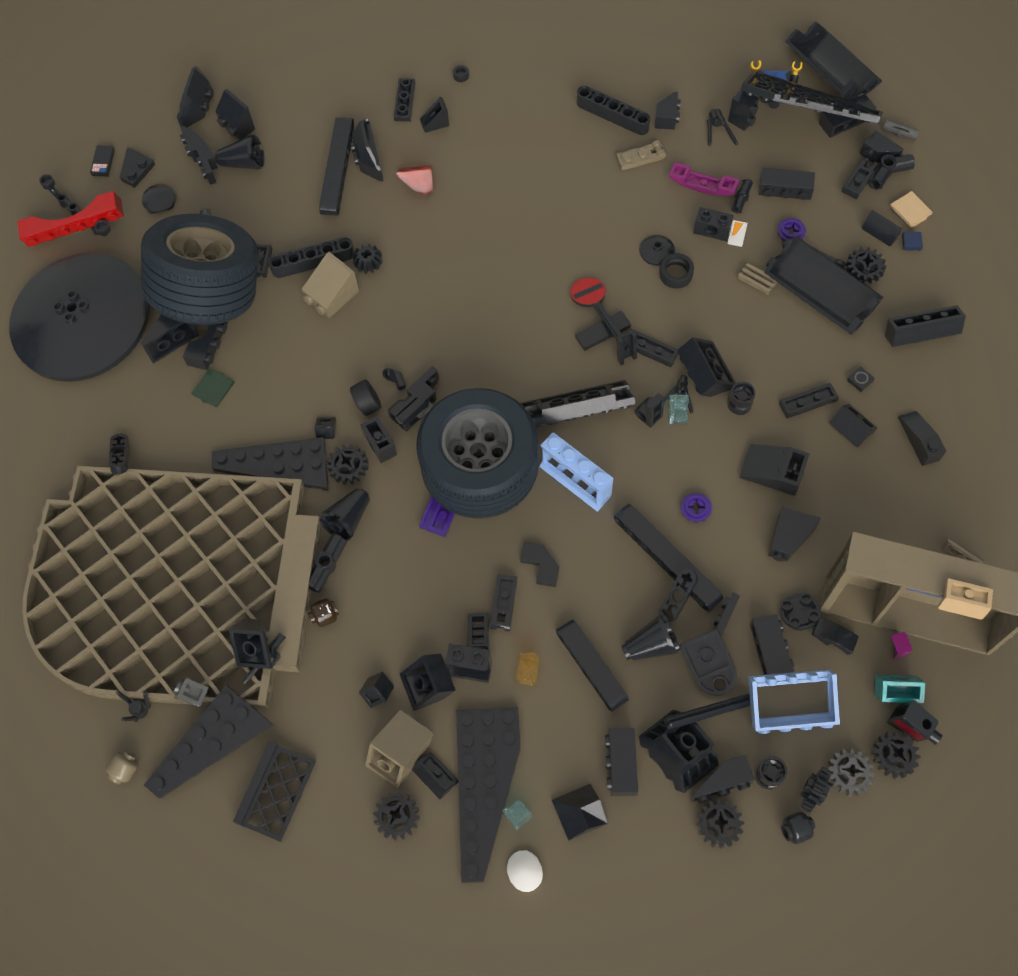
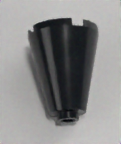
(242, 154)
(345, 514)

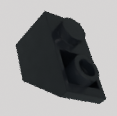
(667, 112)

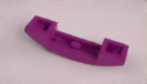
(703, 183)

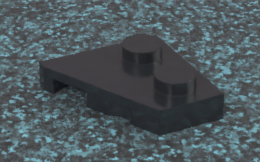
(135, 167)

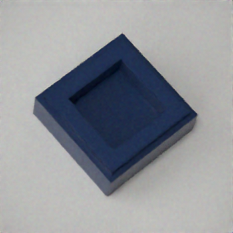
(912, 241)

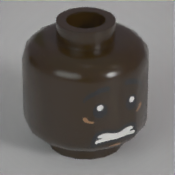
(323, 612)

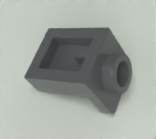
(190, 692)

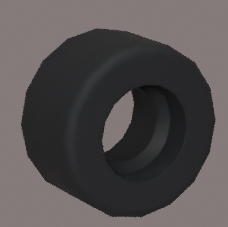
(365, 397)

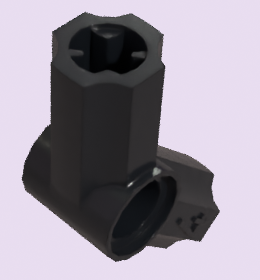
(889, 165)

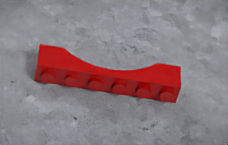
(103, 207)

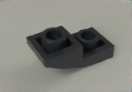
(835, 634)

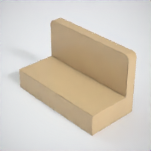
(966, 599)

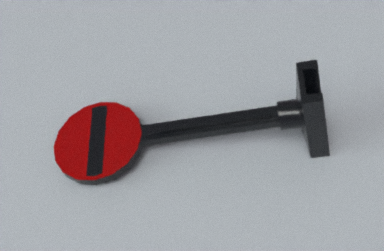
(591, 292)

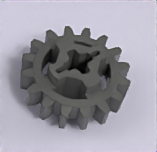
(859, 773)

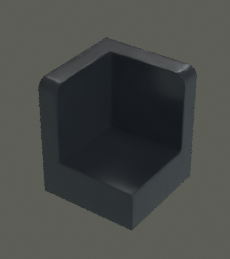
(376, 689)

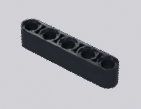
(613, 110)
(301, 259)
(592, 665)

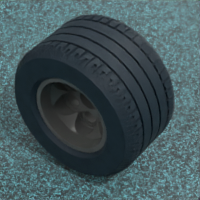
(493, 482)

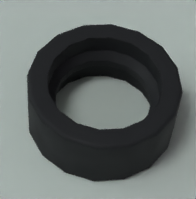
(678, 259)

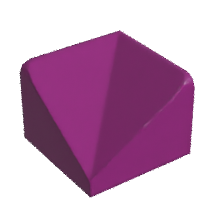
(902, 645)

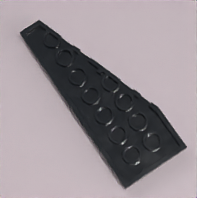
(787, 92)
(486, 764)

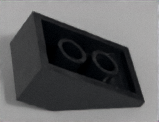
(167, 337)

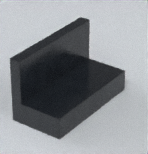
(852, 424)

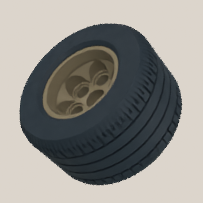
(198, 269)

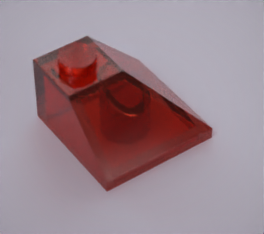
(417, 178)

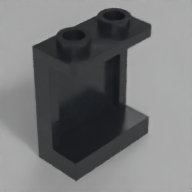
(469, 663)

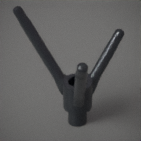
(681, 388)

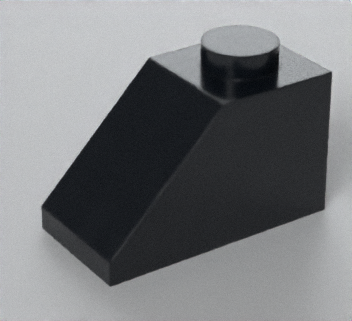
(877, 146)

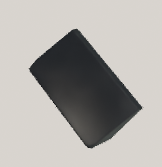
(881, 228)
(434, 775)

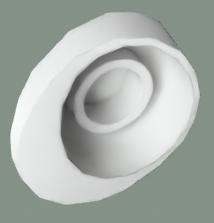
(524, 871)

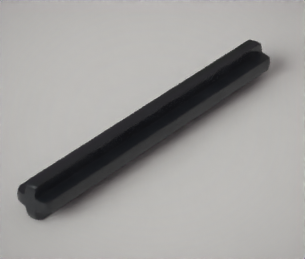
(707, 711)

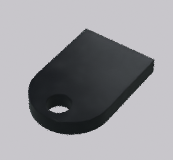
(710, 661)

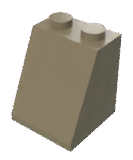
(330, 286)
(398, 748)

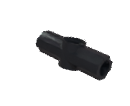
(330, 552)

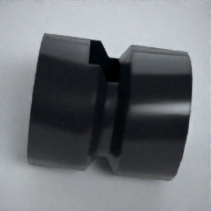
(741, 398)
(770, 772)

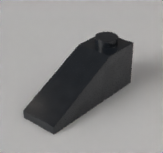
(922, 438)

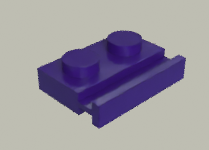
(436, 518)

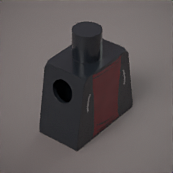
(915, 722)

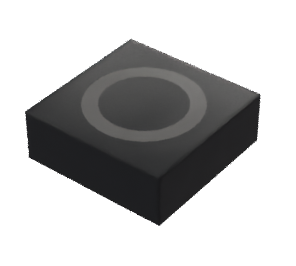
(860, 379)

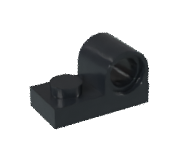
(650, 409)

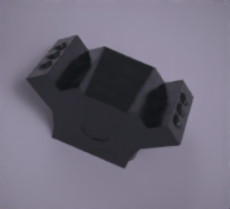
(680, 752)

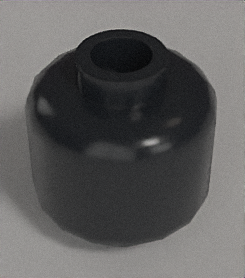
(798, 828)

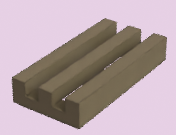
(758, 276)

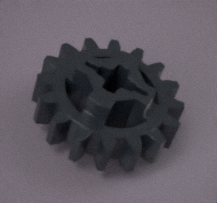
(866, 265)
(343, 471)
(901, 761)
(816, 789)
(389, 811)
(719, 813)

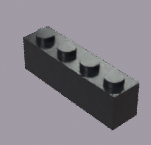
(925, 326)

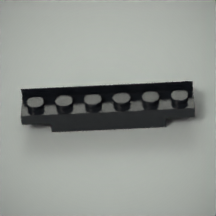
(580, 403)

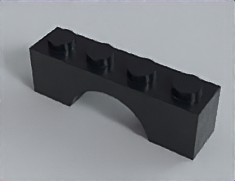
(201, 351)

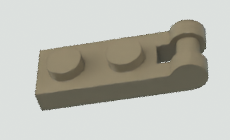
(640, 155)

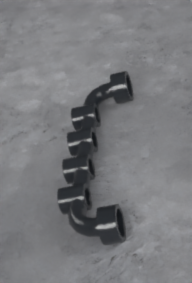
(47, 182)

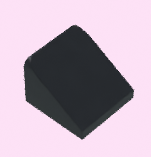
(325, 427)

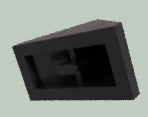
(435, 117)

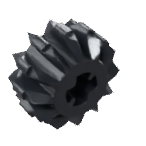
(367, 258)

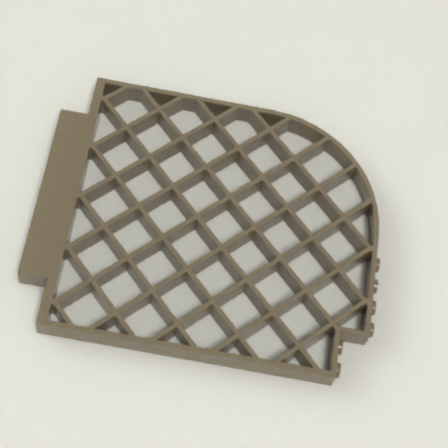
(289, 595)

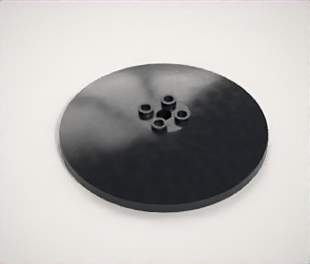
(93, 337)

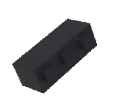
(836, 124)
(786, 183)
(770, 645)
(621, 762)

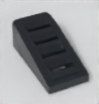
(478, 643)

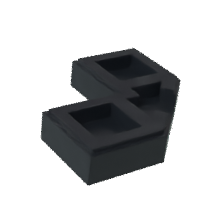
(548, 568)

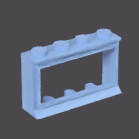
(581, 468)
(802, 721)

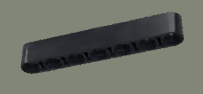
(336, 167)
(666, 555)

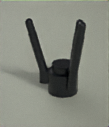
(716, 119)
(136, 708)

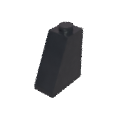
(791, 532)

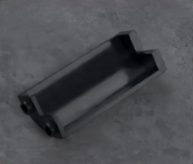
(833, 61)
(823, 284)

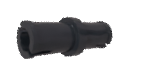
(742, 196)

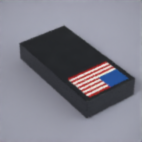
(102, 161)

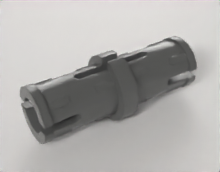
(901, 130)

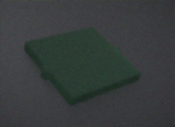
(212, 387)

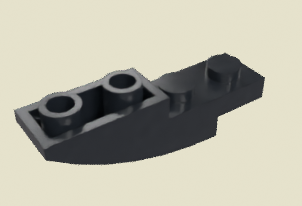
(200, 153)

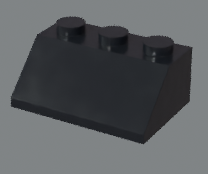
(705, 367)

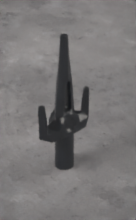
(273, 654)

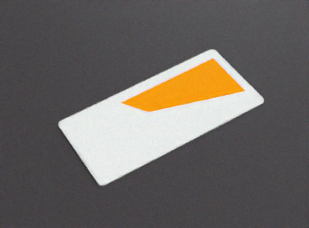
(737, 233)

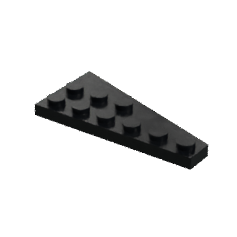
(288, 460)
(216, 733)

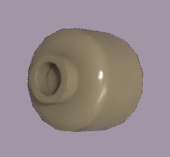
(121, 767)

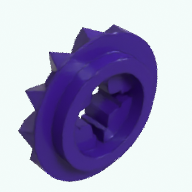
(798, 228)
(702, 502)

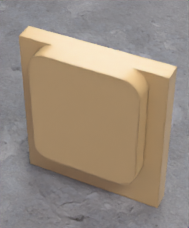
(911, 209)

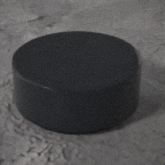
(461, 73)

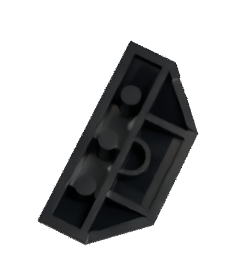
(195, 99)
(365, 150)

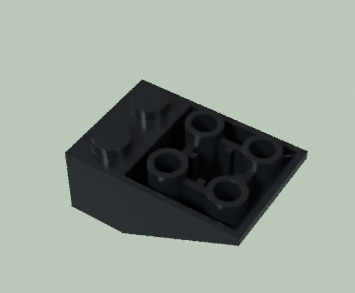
(775, 467)

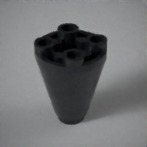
(652, 641)

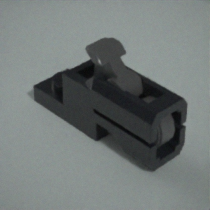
(418, 402)

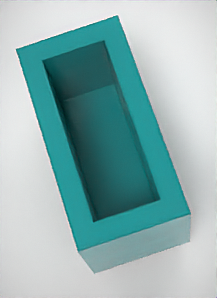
(899, 688)

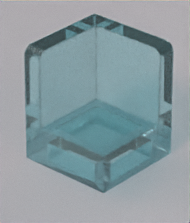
(678, 409)
(517, 814)

